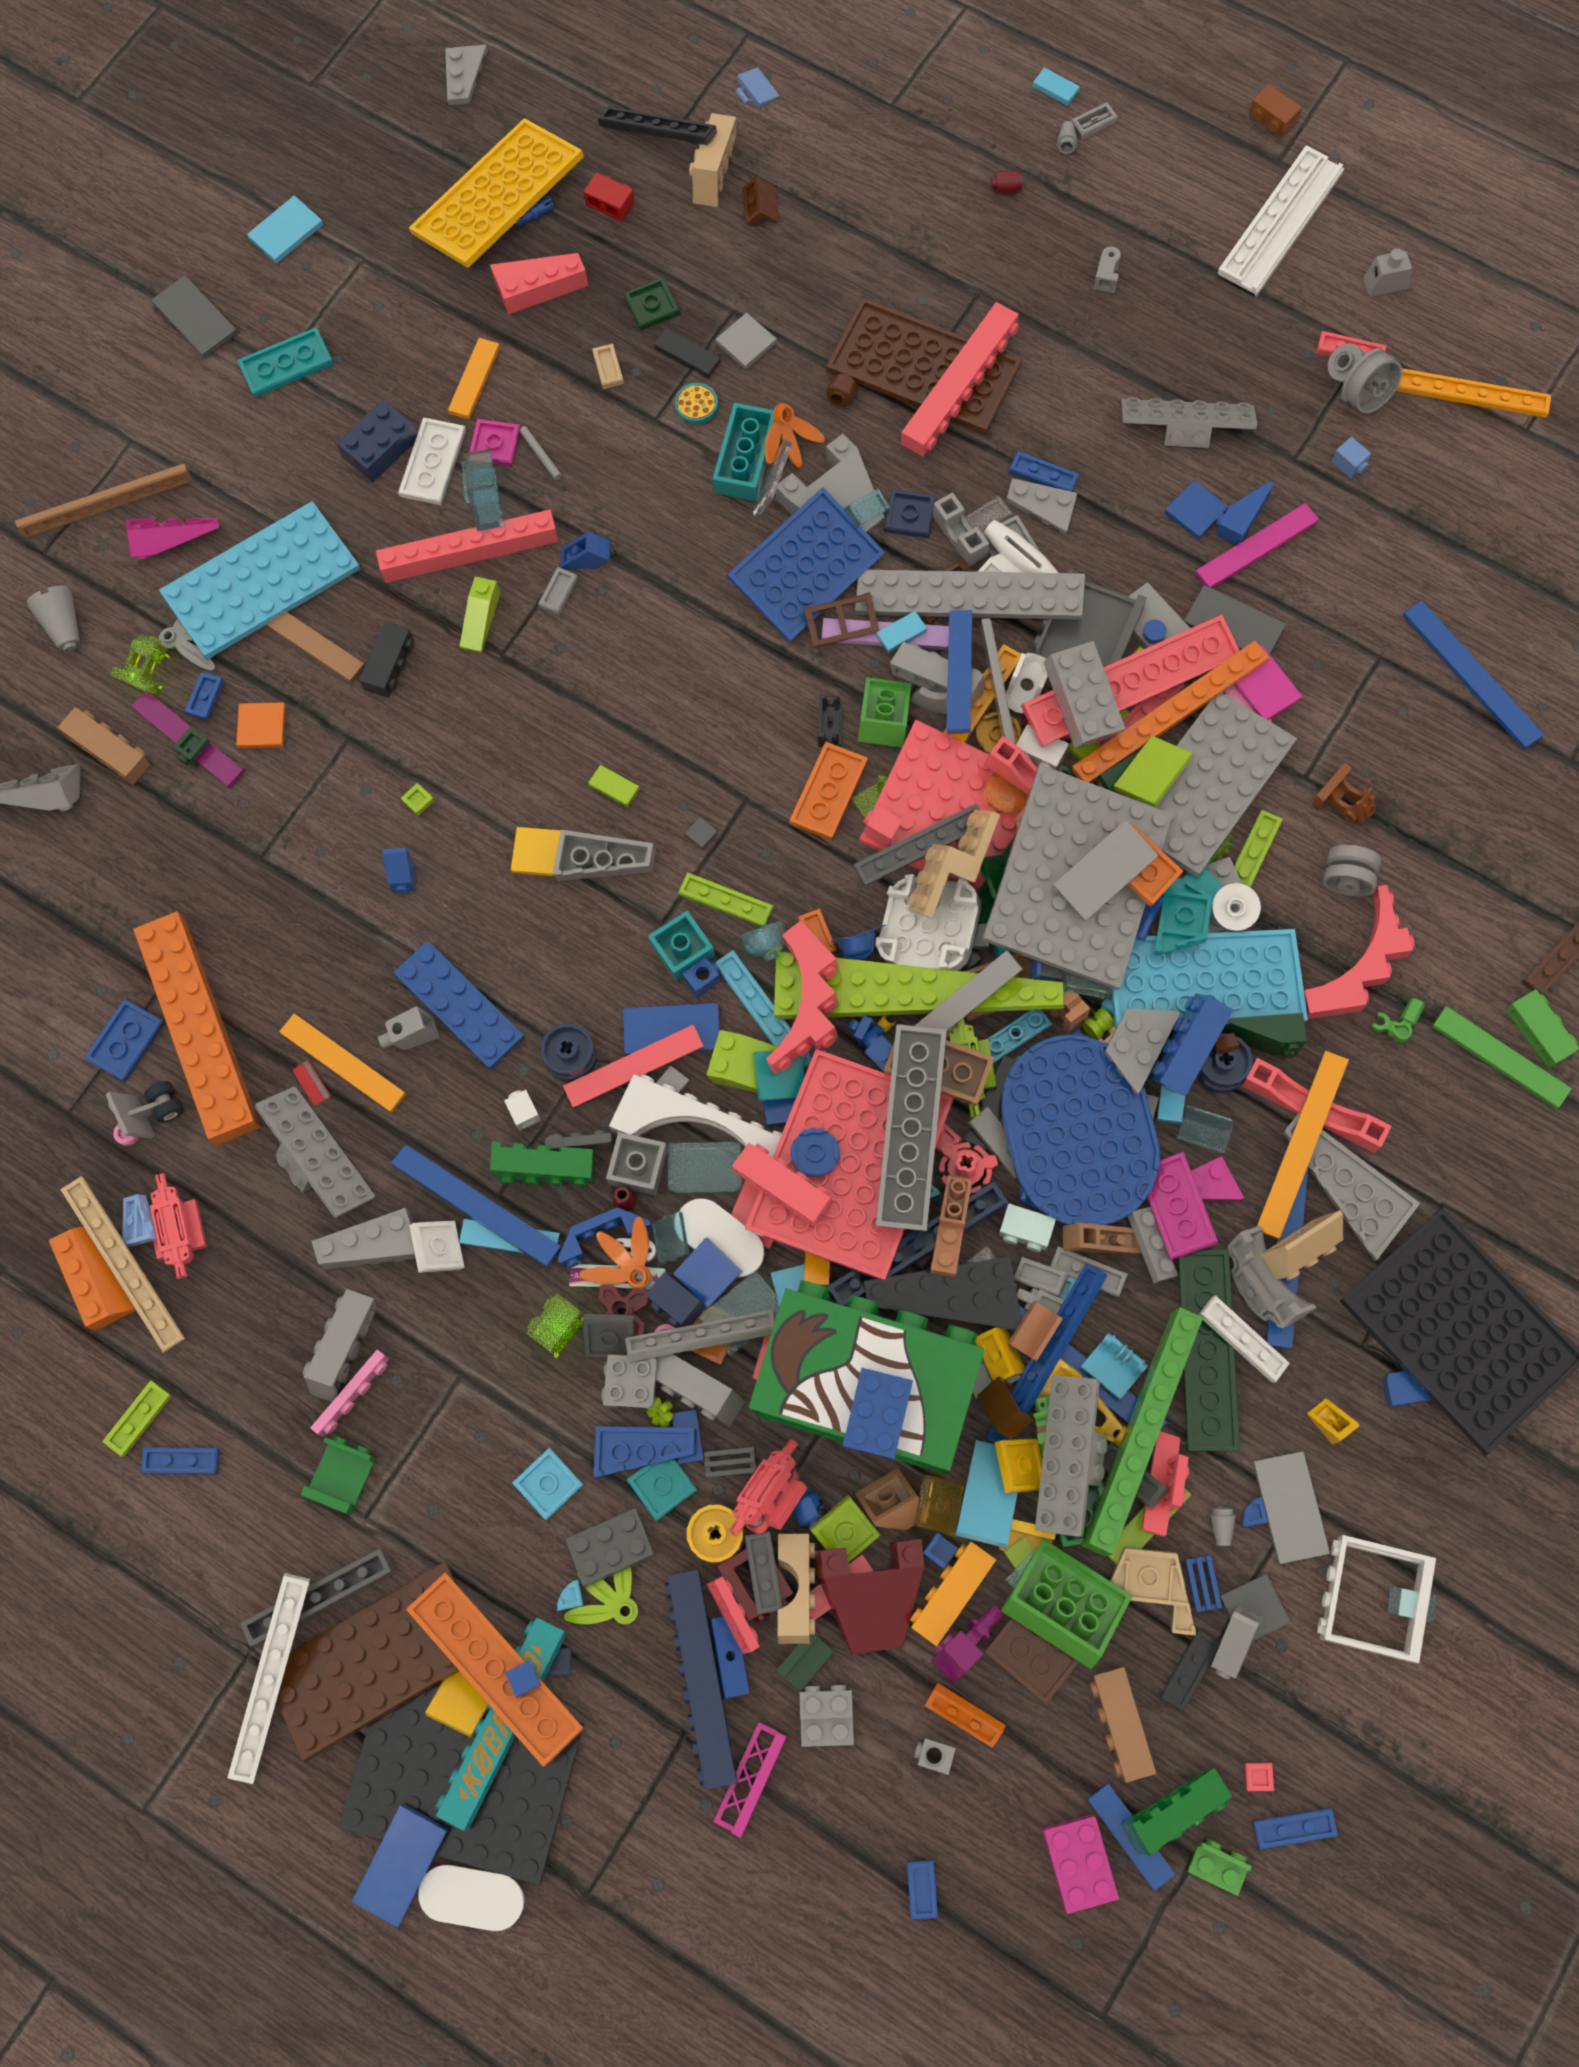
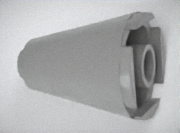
(57, 616)

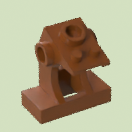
(1337, 788)

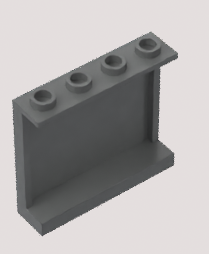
(1106, 620)

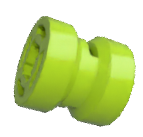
(1098, 1024)

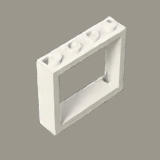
(1422, 1586)

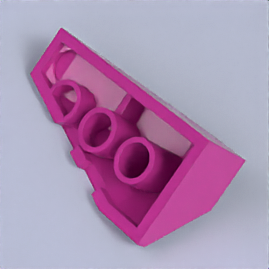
(152, 537)

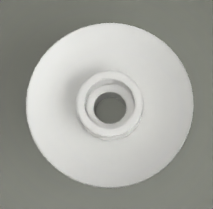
(1244, 898)

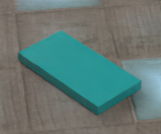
(285, 362)

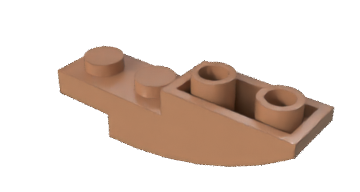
(951, 1226)

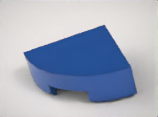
(1254, 1513)

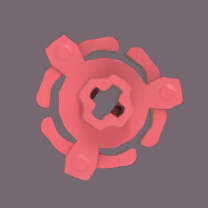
(977, 1160)

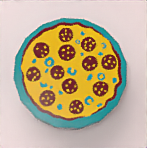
(696, 403)

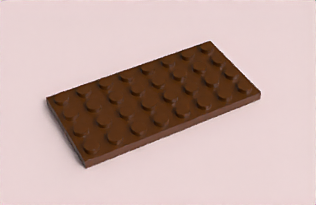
(910, 356)
(361, 1670)

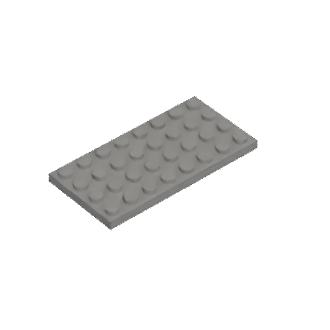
(1230, 765)

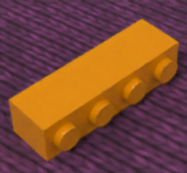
(953, 1593)

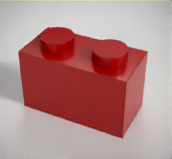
(609, 197)

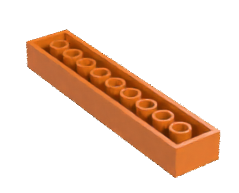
(197, 1029)

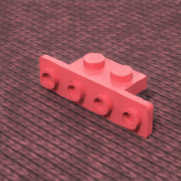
(1170, 1471)

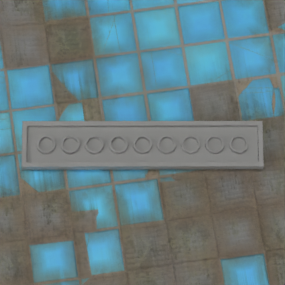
(982, 592)

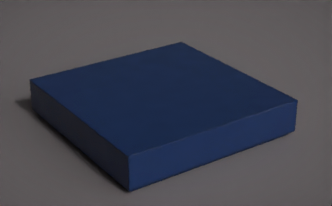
(909, 513)

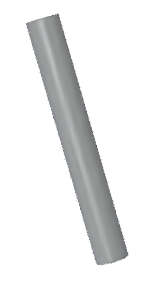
(540, 453)

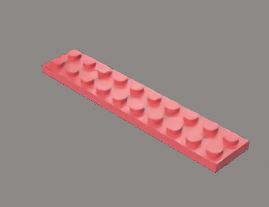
(1144, 674)

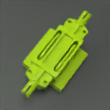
(965, 1036)

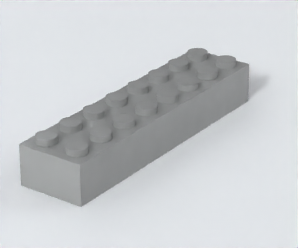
(911, 1128)

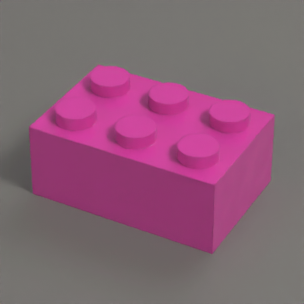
(1080, 1864)

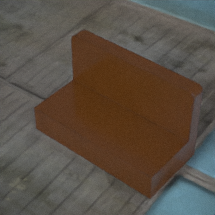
(759, 201)

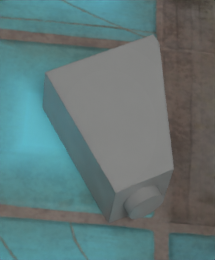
(1236, 1643)

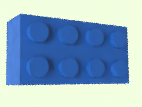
(1190, 1043)

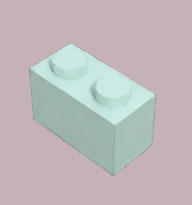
(1026, 1228)

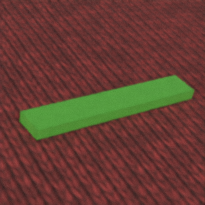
(1501, 1057)

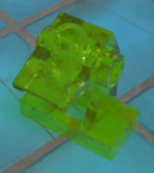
(138, 677)

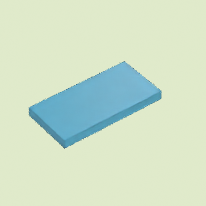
(986, 1508)

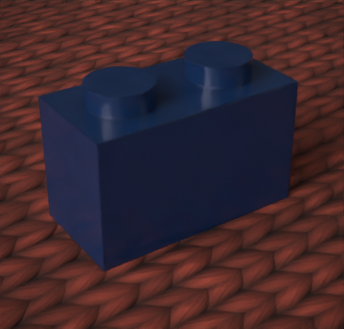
(675, 1300)

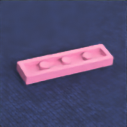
(344, 1401)

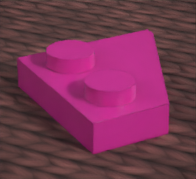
(1216, 1181)

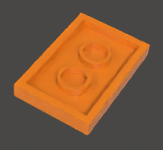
(1156, 876)

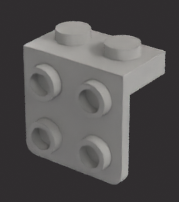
(629, 1382)

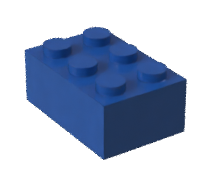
(877, 1413)

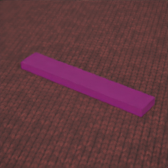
(174, 728)

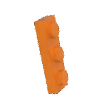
(965, 1715)

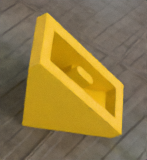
(1332, 1421)

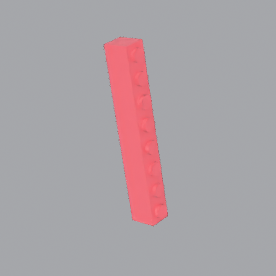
(959, 379)
(466, 546)

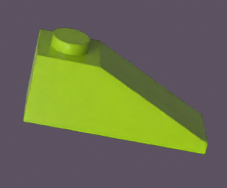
(479, 613)

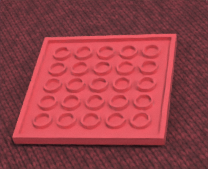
(934, 781)

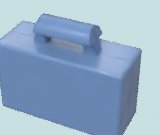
(756, 87)

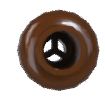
(841, 390)

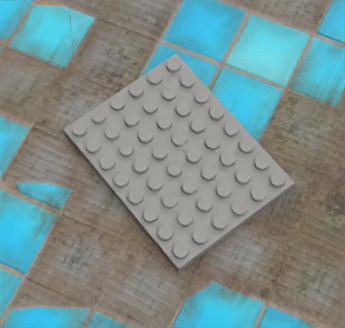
(1056, 830)

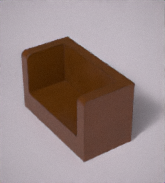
(1003, 1409)

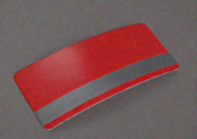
(311, 1083)

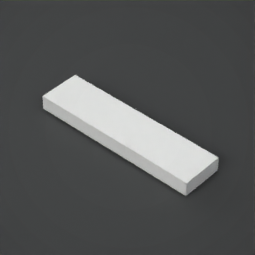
(1244, 1339)

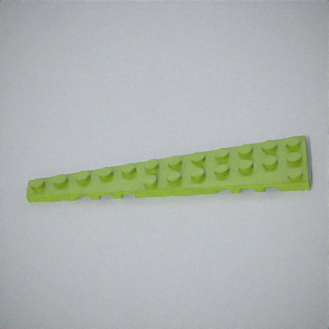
(896, 989)

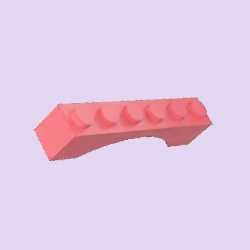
(1012, 764)
(1349, 1124)

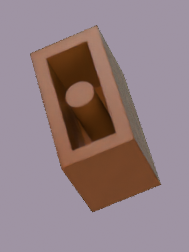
(1275, 110)

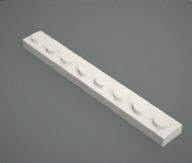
(268, 1678)

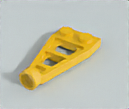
(1111, 1423)

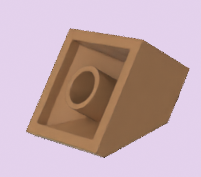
(890, 1501)

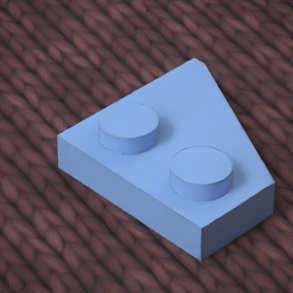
(137, 1221)

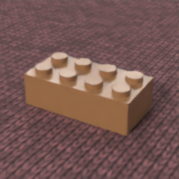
(962, 1073)

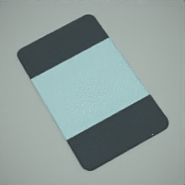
(1403, 1603)

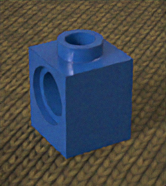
(699, 986)

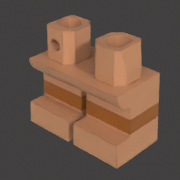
(1074, 1012)

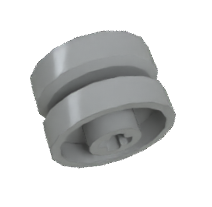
(1351, 870)

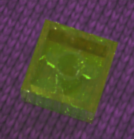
(555, 1325)

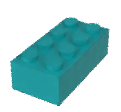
(742, 453)

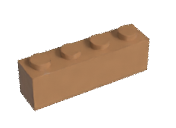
(104, 745)
(1123, 1725)

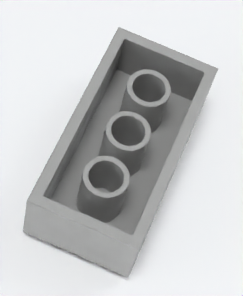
(1084, 694)

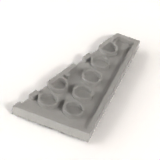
(1366, 1198)

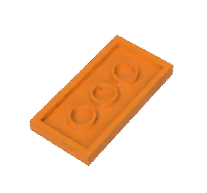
(828, 791)

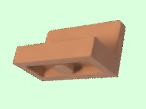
(1035, 1330)

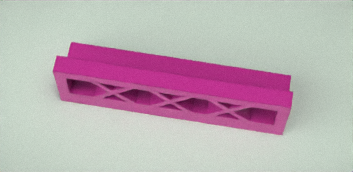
(759, 1783)

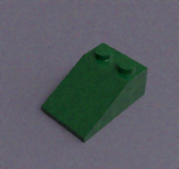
(1270, 1033)

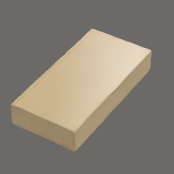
(608, 366)

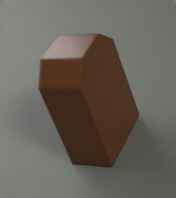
(1226, 1043)

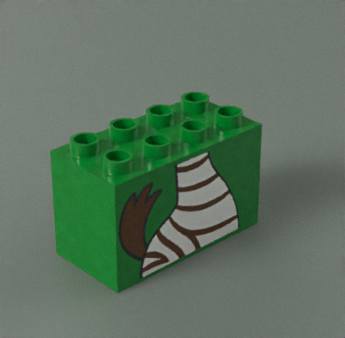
(818, 1359)

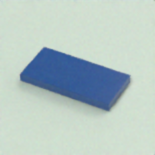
(650, 1024)
(400, 1865)

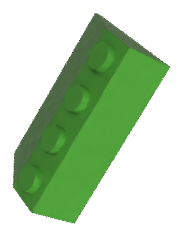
(1067, 1604)

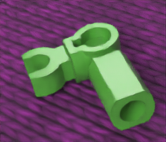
(1401, 1030)

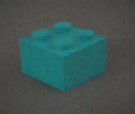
(680, 944)

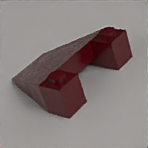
(872, 1605)

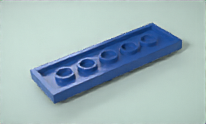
(459, 1005)

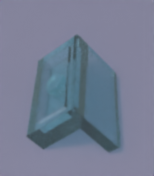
(1205, 1129)

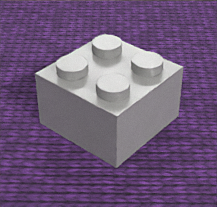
(637, 1163)

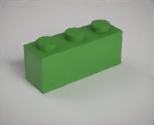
(1542, 1029)

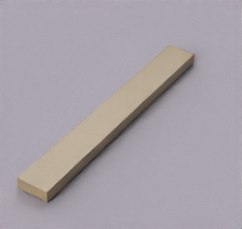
(123, 1264)

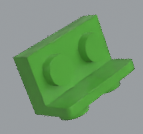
(1218, 1867)

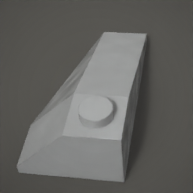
(48, 792)

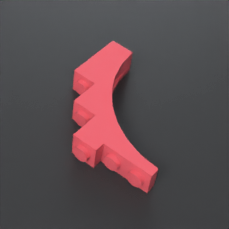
(1386, 943)
(817, 999)

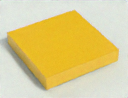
(535, 851)
(1019, 1464)
(458, 1705)

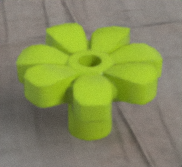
(660, 1412)

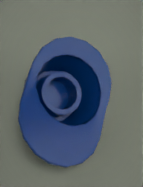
(857, 946)

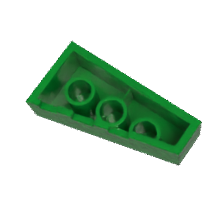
(542, 1165)
(1176, 1812)

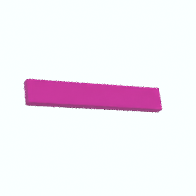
(1257, 546)

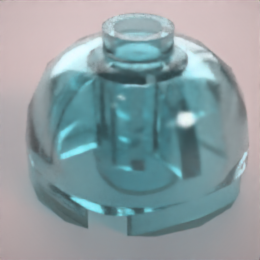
(765, 941)

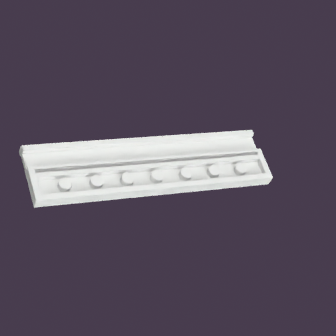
(1281, 220)

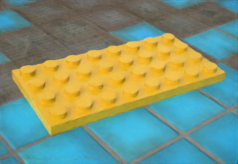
(496, 192)

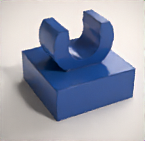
(860, 1029)

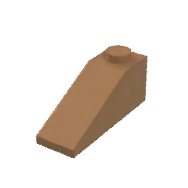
(1099, 1239)

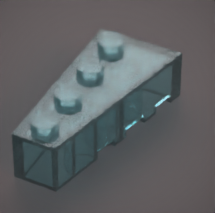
(482, 489)

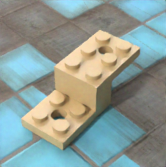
(948, 861)

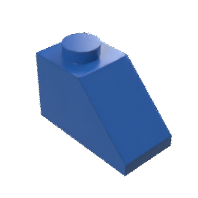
(585, 552)
(400, 870)

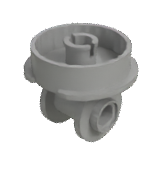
(1367, 377)

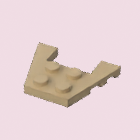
(1155, 1578)

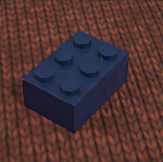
(377, 440)

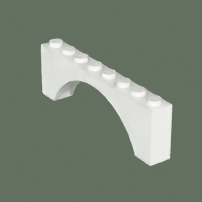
(651, 1105)

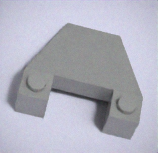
(844, 481)

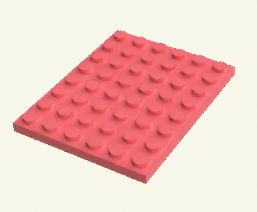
(853, 1108)

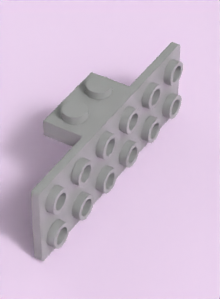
(1188, 422)
(312, 1153)
(1070, 1457)

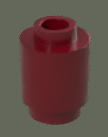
(1006, 182)

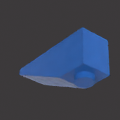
(1241, 515)

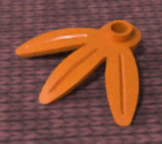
(782, 428)
(629, 1265)

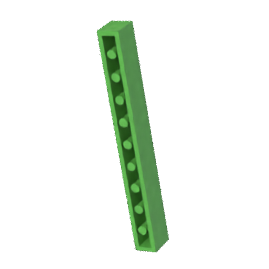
(1142, 1432)

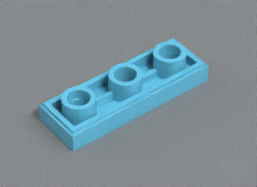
(1027, 1026)

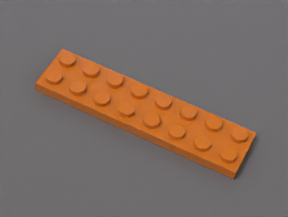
(483, 1659)

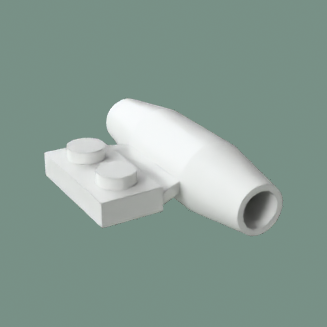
(1015, 552)

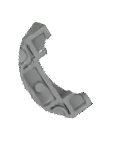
(1257, 1285)

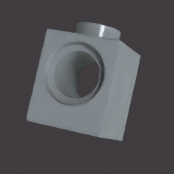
(943, 1764)

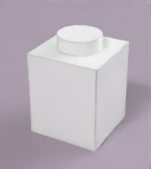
(522, 1109)

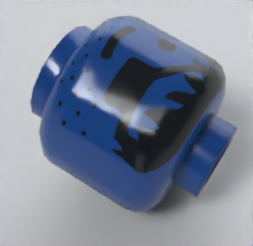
(809, 1509)

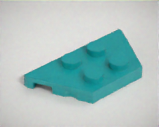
(1183, 917)

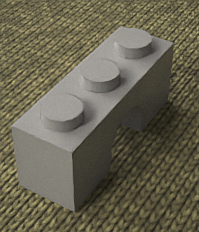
(967, 541)

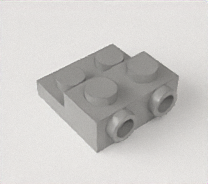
(826, 1716)

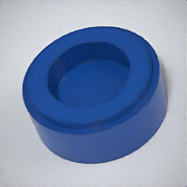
(1154, 631)

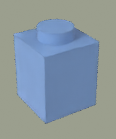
(1351, 458)

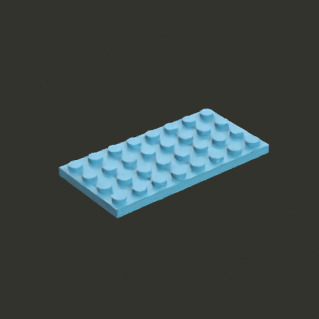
(259, 580)
(1244, 970)

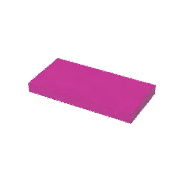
(1180, 1209)

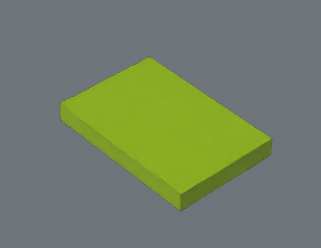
(1153, 771)

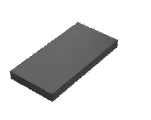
(194, 316)
(1243, 621)

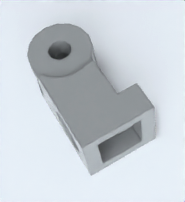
(1105, 278)

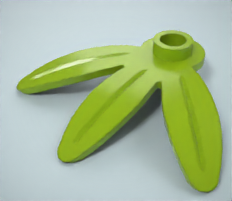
(612, 1599)

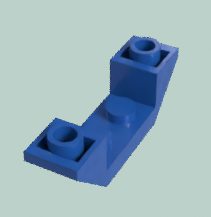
(572, 1251)

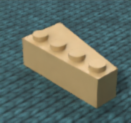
(712, 161)

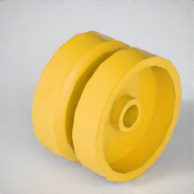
(700, 1534)

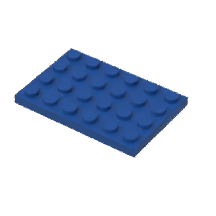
(805, 564)

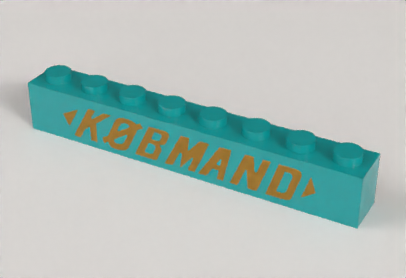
(493, 1736)

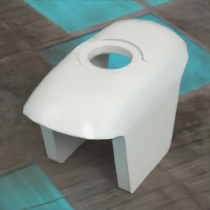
(1029, 667)

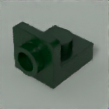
(190, 747)

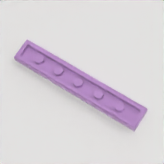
(935, 638)

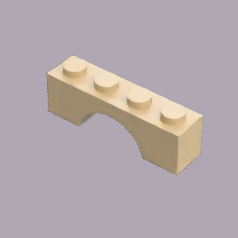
(794, 1619)

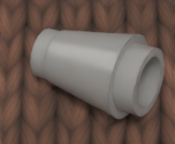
(1067, 138)
(1223, 1525)

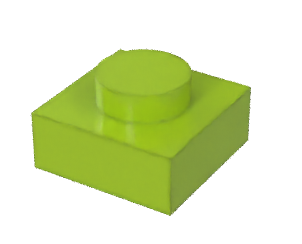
(417, 799)

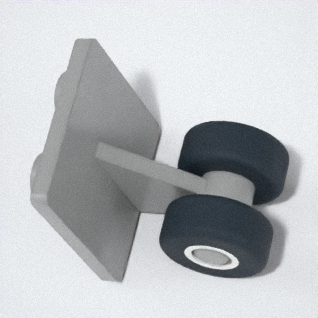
(133, 1117)

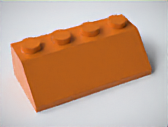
(90, 1279)

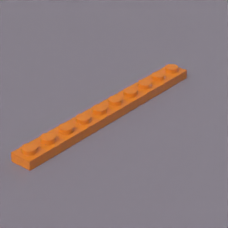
(1171, 712)

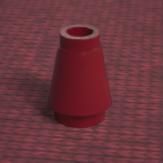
(626, 1204)

